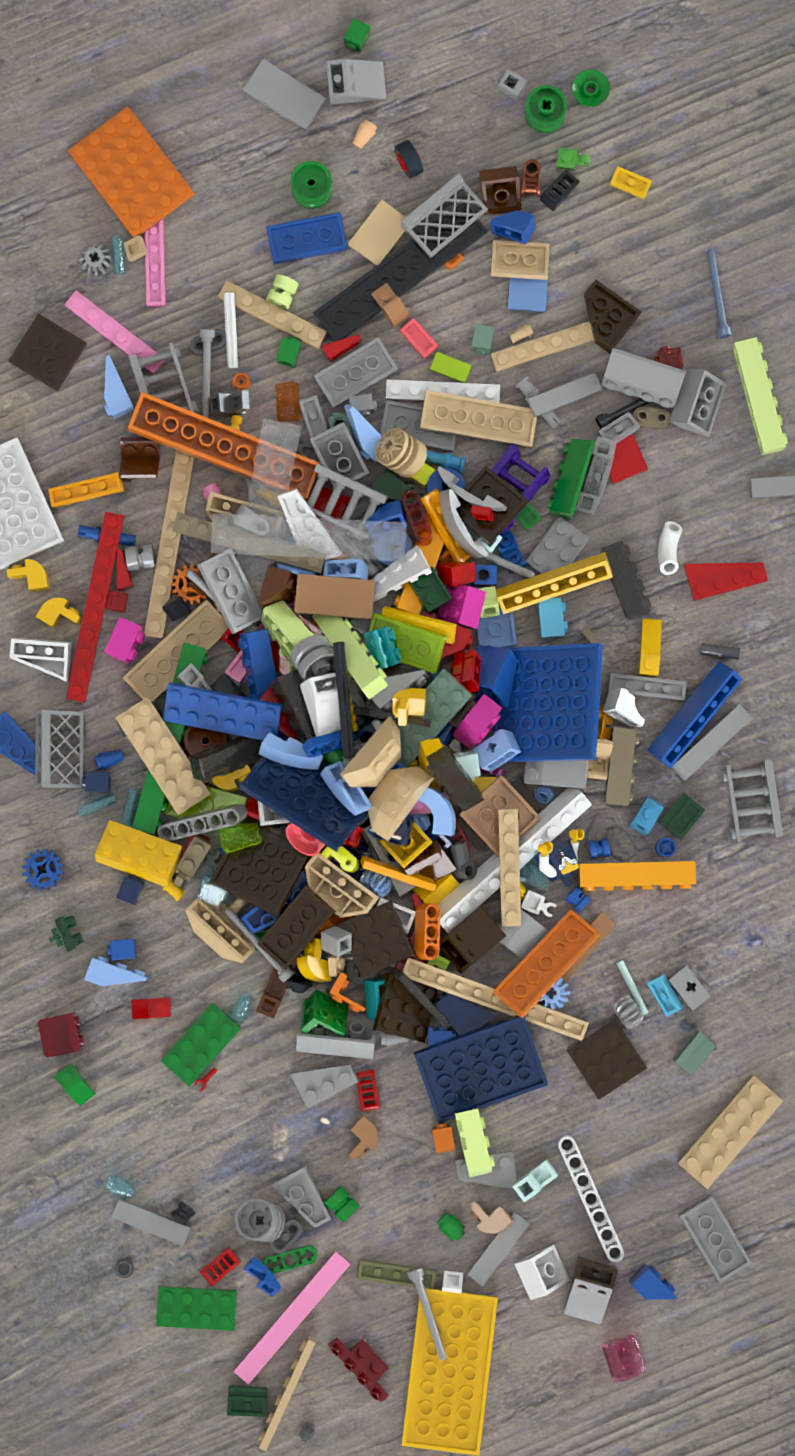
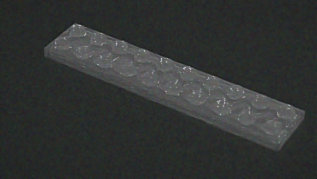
(269, 479)
(308, 537)

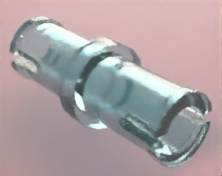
(118, 254)
(96, 805)
(130, 807)

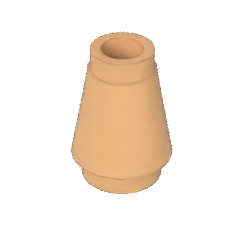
(364, 133)

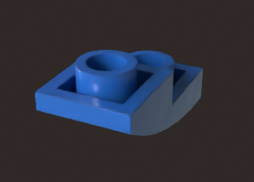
(509, 550)

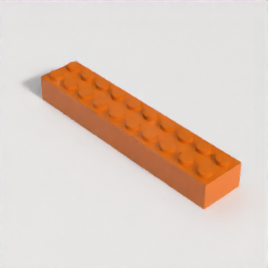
(209, 440)

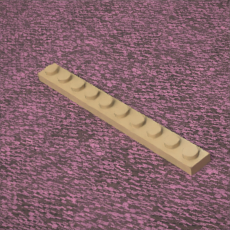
(169, 545)
(484, 995)

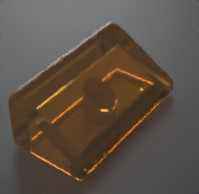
(288, 402)

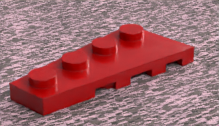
(719, 578)

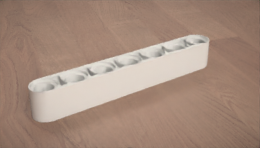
(594, 1207)

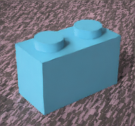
(551, 618)

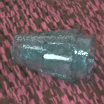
(241, 1009)
(118, 1186)

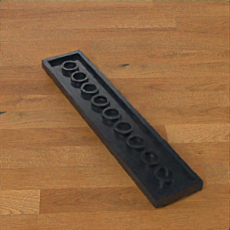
(400, 271)

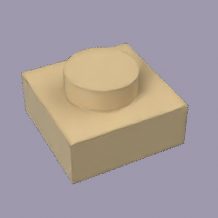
(135, 248)
(336, 965)

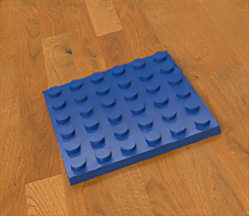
(555, 702)

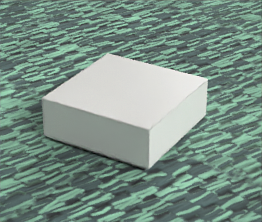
(452, 1281)

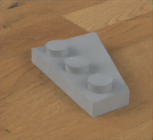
(323, 1083)
(502, 1174)
(303, 1194)

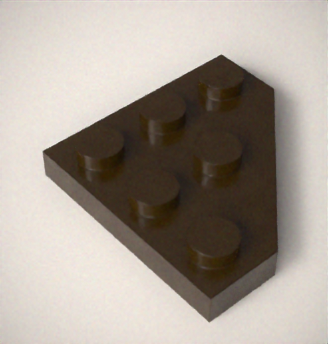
(608, 315)

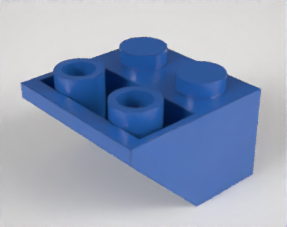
(650, 1286)

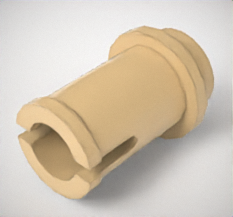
(520, 333)
(237, 905)

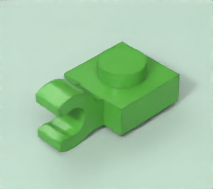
(569, 159)

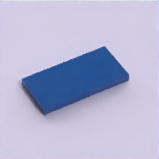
(307, 238)

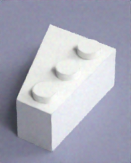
(46, 655)

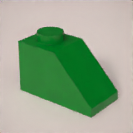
(74, 1084)

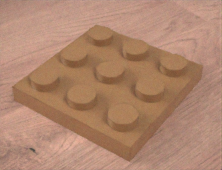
(484, 815)

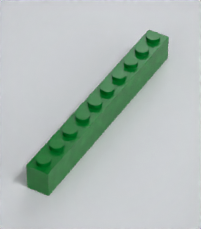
(152, 796)

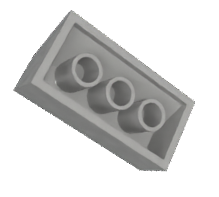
(643, 378)
(356, 1043)

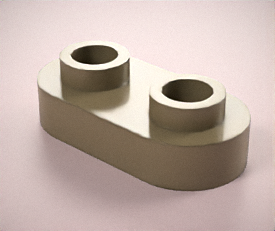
(651, 419)

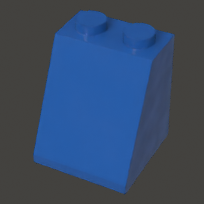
(496, 674)

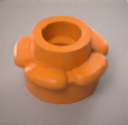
(236, 381)

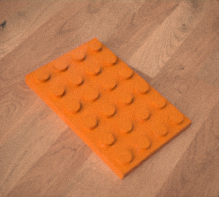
(131, 172)

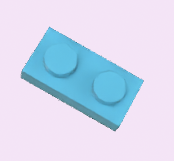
(665, 995)

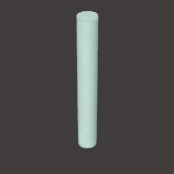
(632, 987)

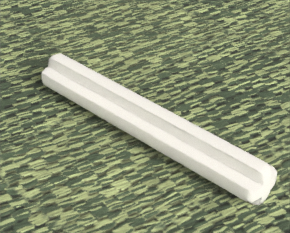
(230, 327)

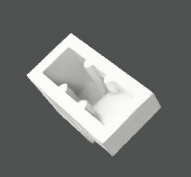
(622, 707)

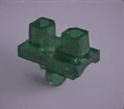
(63, 925)

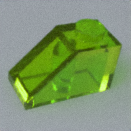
(239, 836)

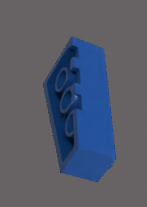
(258, 919)

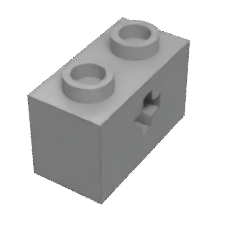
(691, 998)

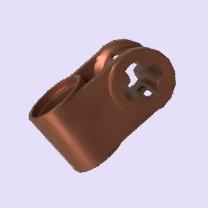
(531, 181)

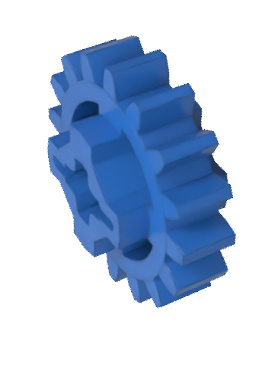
(50, 873)

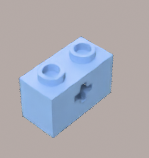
(346, 568)
(497, 750)

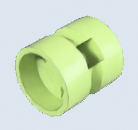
(285, 286)

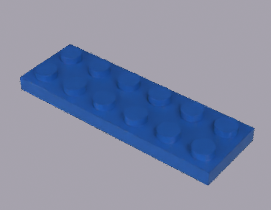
(221, 711)

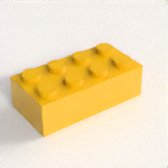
(138, 853)

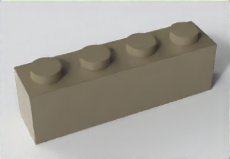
(620, 767)

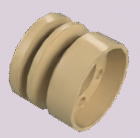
(401, 452)

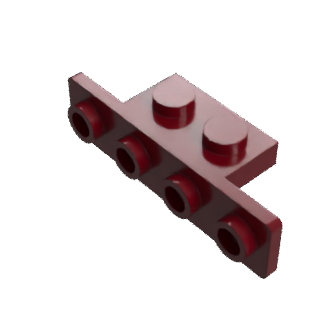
(363, 1364)

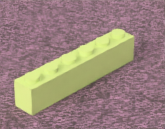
(759, 396)
(357, 660)

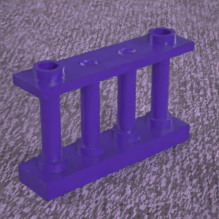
(510, 458)

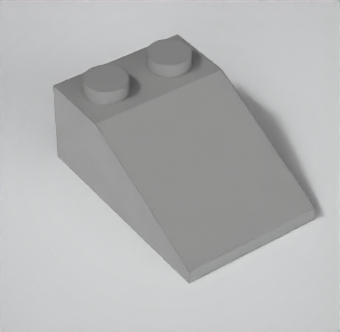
(340, 453)
(557, 774)
(524, 937)

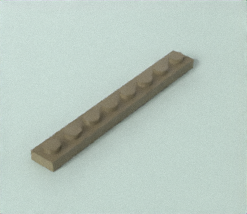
(201, 529)

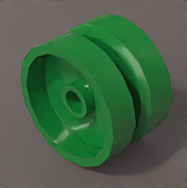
(545, 98)
(301, 184)

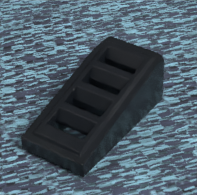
(551, 199)

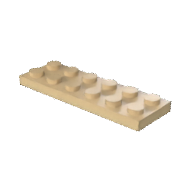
(478, 419)
(159, 666)
(162, 755)
(730, 1132)

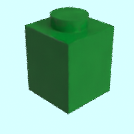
(357, 35)
(289, 351)

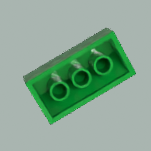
(571, 478)

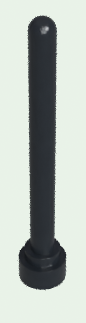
(603, 420)

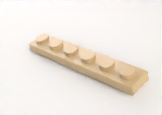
(274, 315)
(542, 347)
(509, 867)
(282, 1400)

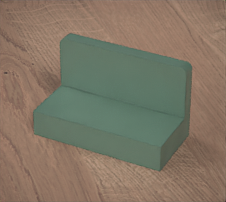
(694, 1053)

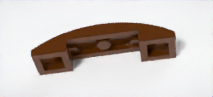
(273, 993)

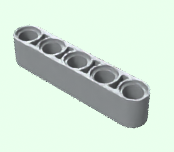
(712, 742)
(209, 819)

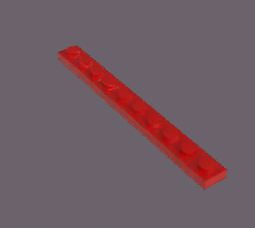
(95, 607)

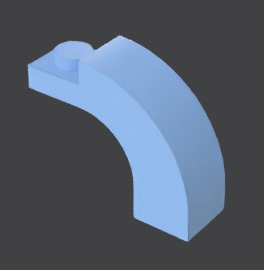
(442, 810)

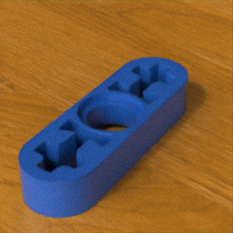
(324, 744)

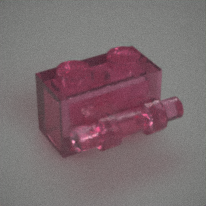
(624, 1358)

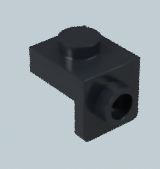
(298, 982)

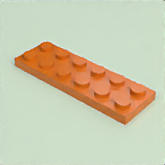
(546, 963)

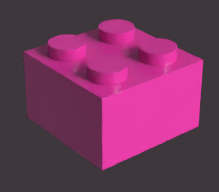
(464, 607)
(125, 641)
(478, 722)

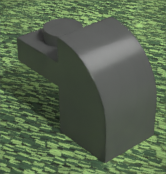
(229, 404)

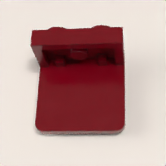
(61, 1035)

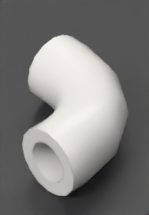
(668, 548)

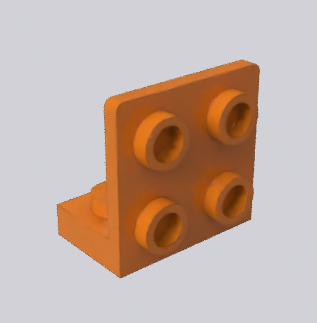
(341, 983)

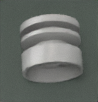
(250, 1220)

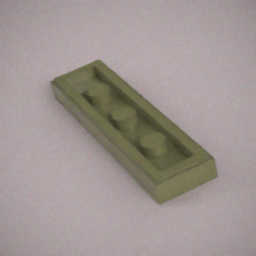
(392, 1274)

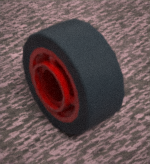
(408, 159)

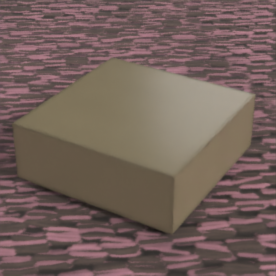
(589, 636)

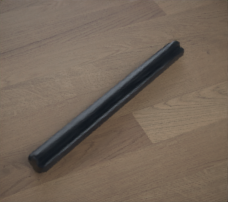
(343, 699)

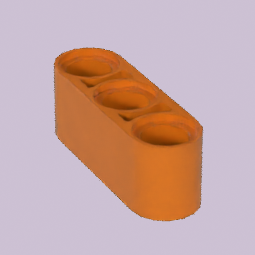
(425, 922)

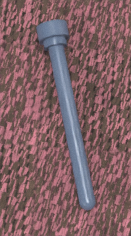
(723, 330)

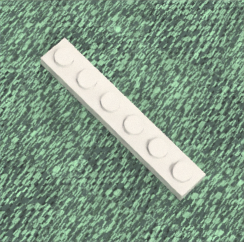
(415, 390)

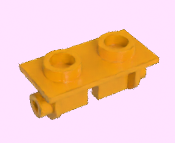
(602, 721)

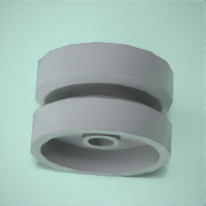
(313, 657)

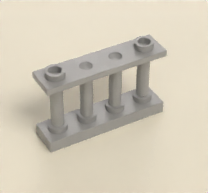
(144, 381)
(341, 482)
(768, 789)

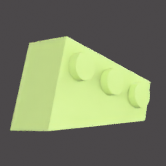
(284, 627)
(474, 1143)

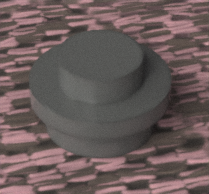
(124, 1268)
(307, 1432)

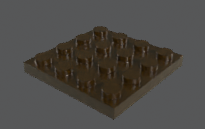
(261, 872)

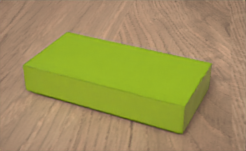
(450, 367)

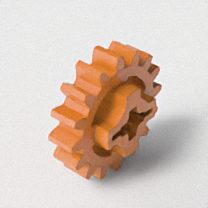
(186, 589)

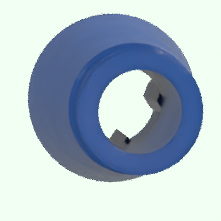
(108, 759)

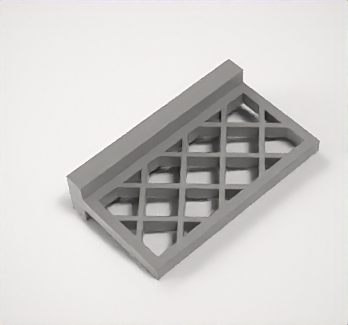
(430, 207)
(43, 749)

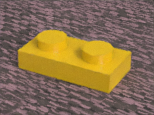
(630, 182)

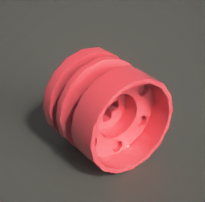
(303, 841)

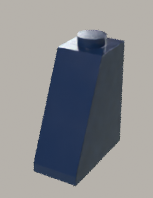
(462, 1014)

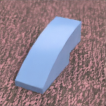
(288, 752)
(351, 797)

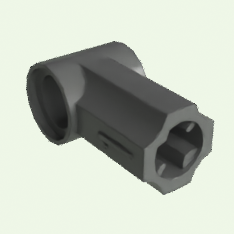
(464, 867)

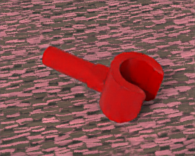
(204, 1080)

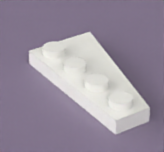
(295, 505)
(400, 573)

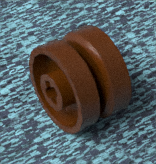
(200, 739)

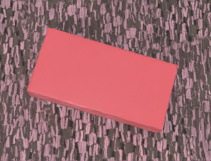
(419, 338)

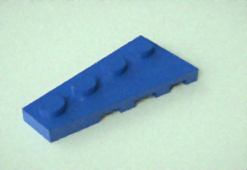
(16, 743)

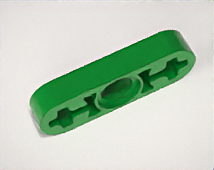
(305, 1261)

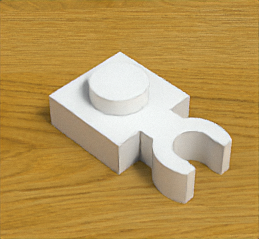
(534, 903)

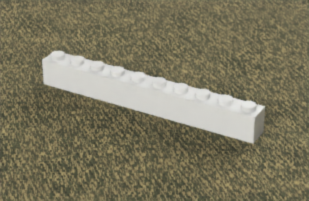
(474, 892)

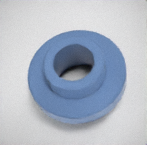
(543, 794)

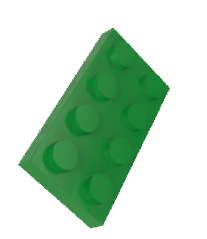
(200, 1044)
(196, 1308)

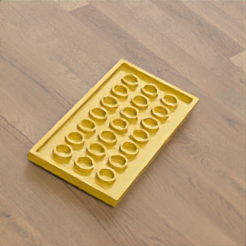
(450, 1394)

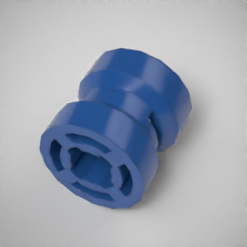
(667, 845)
(599, 848)
(578, 899)

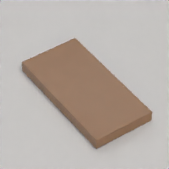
(334, 596)

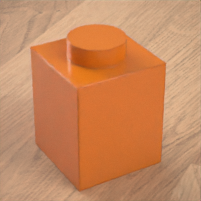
(443, 1138)

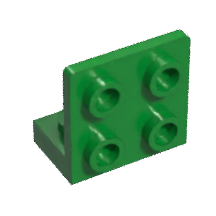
(324, 1010)

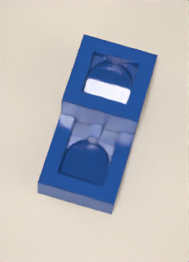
(267, 1280)

